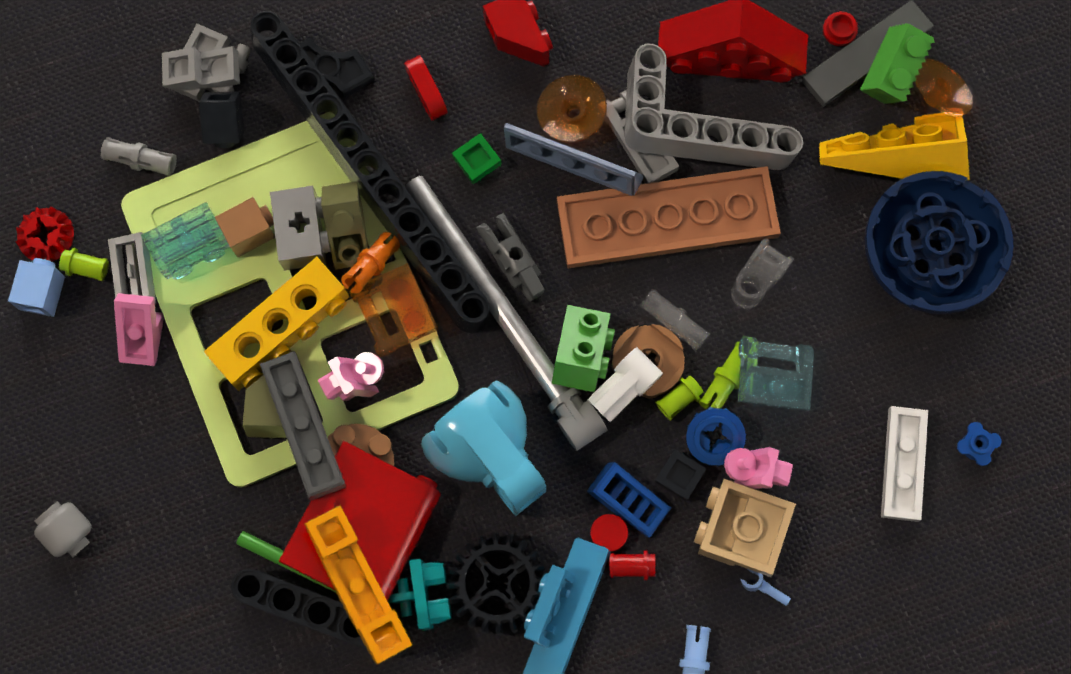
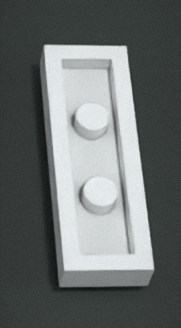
(904, 464)

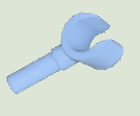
(765, 587)

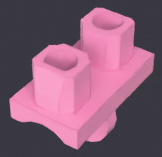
(352, 377)
(757, 468)

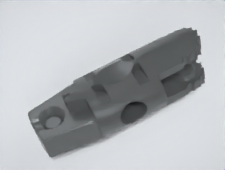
(519, 272)

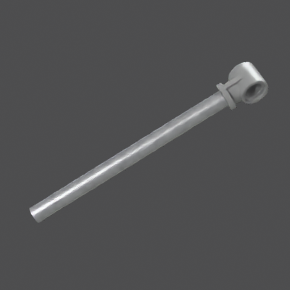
(576, 418)

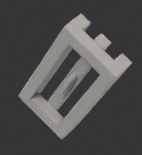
(144, 265)

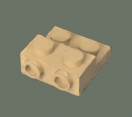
(744, 527)

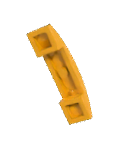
(356, 585)

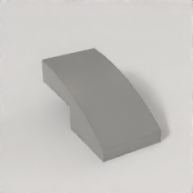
(200, 70)

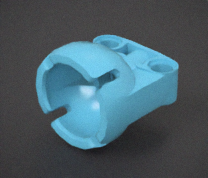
(485, 443)

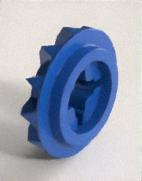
(699, 442)

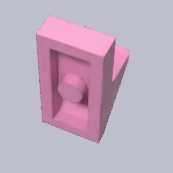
(137, 329)

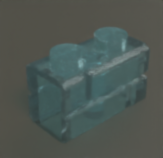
(186, 242)

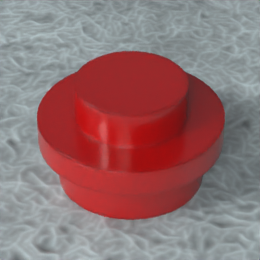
(840, 28)

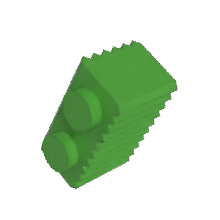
(897, 63)

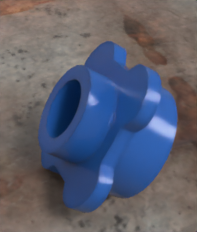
(968, 446)

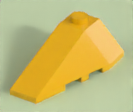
(929, 144)

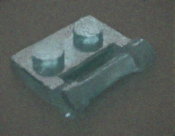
(773, 385)

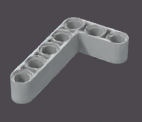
(697, 127)

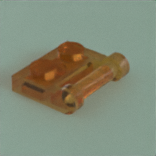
(405, 305)

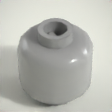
(62, 529)

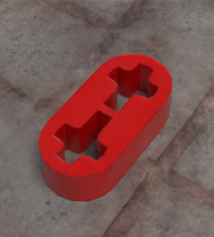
(425, 87)

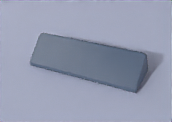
(572, 160)

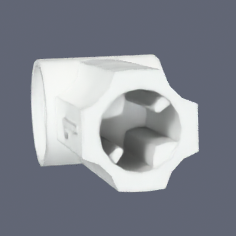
(631, 379)

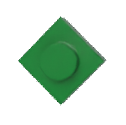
(476, 158)

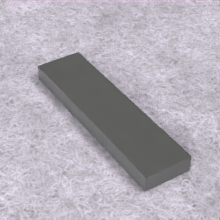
(854, 60)
(302, 426)

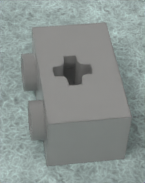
(289, 210)

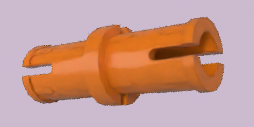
(370, 262)

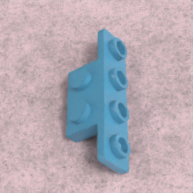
(563, 607)

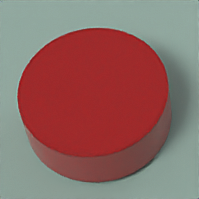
(609, 532)

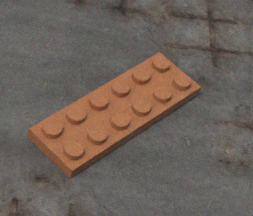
(668, 217)

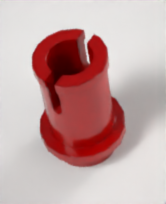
(632, 565)

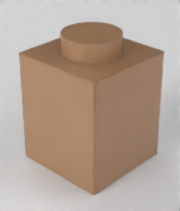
(246, 226)

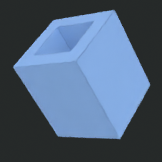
(37, 287)

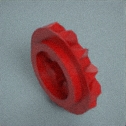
(58, 240)

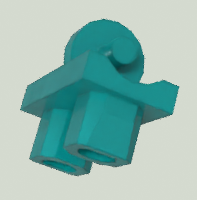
(427, 611)

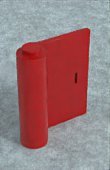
(383, 509)

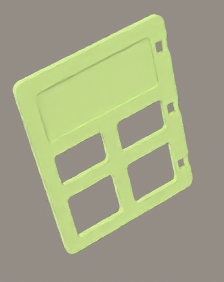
(271, 164)

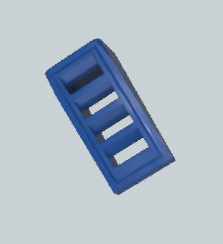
(621, 509)

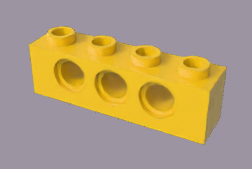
(283, 304)

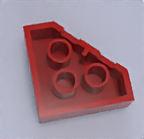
(734, 42)

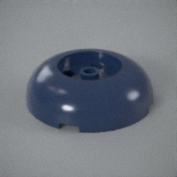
(979, 237)

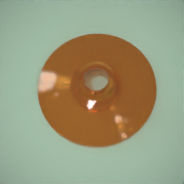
(943, 88)
(568, 94)

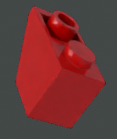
(516, 31)

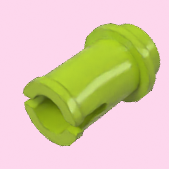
(83, 265)
(680, 397)

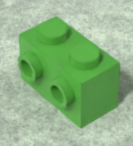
(581, 349)

